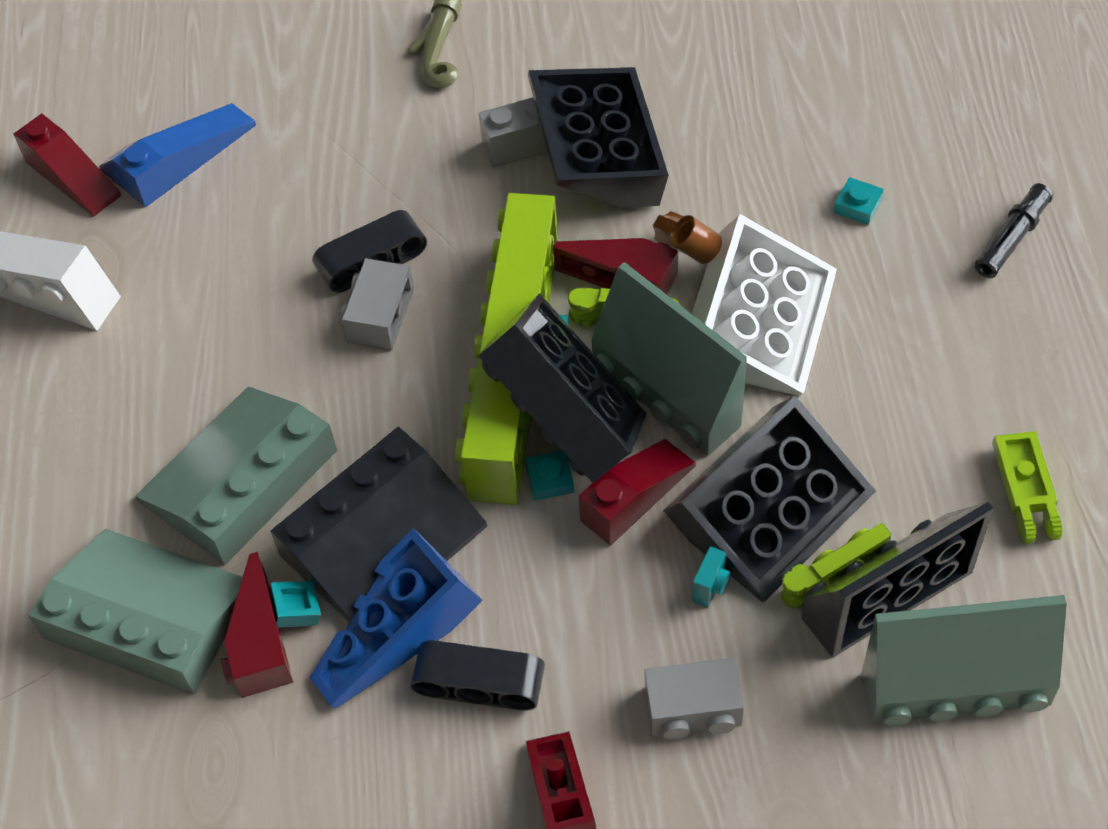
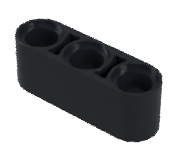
(387, 239)
(478, 675)

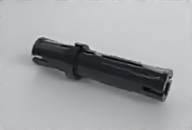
(1022, 219)

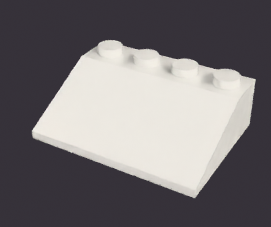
(766, 303)

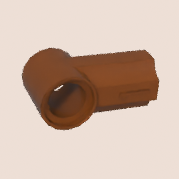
(687, 236)

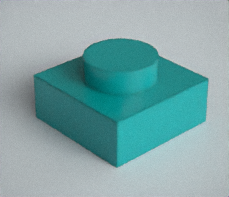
(858, 200)
(549, 475)
(710, 578)
(294, 603)

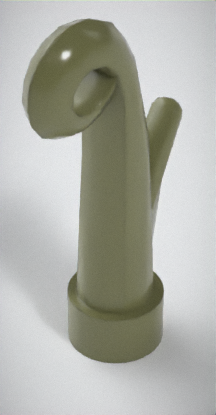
(432, 41)

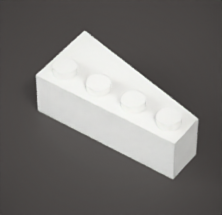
(55, 279)

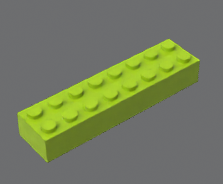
(495, 428)

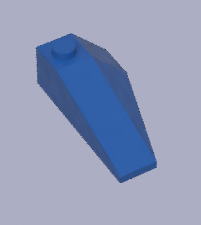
(167, 157)
(409, 603)

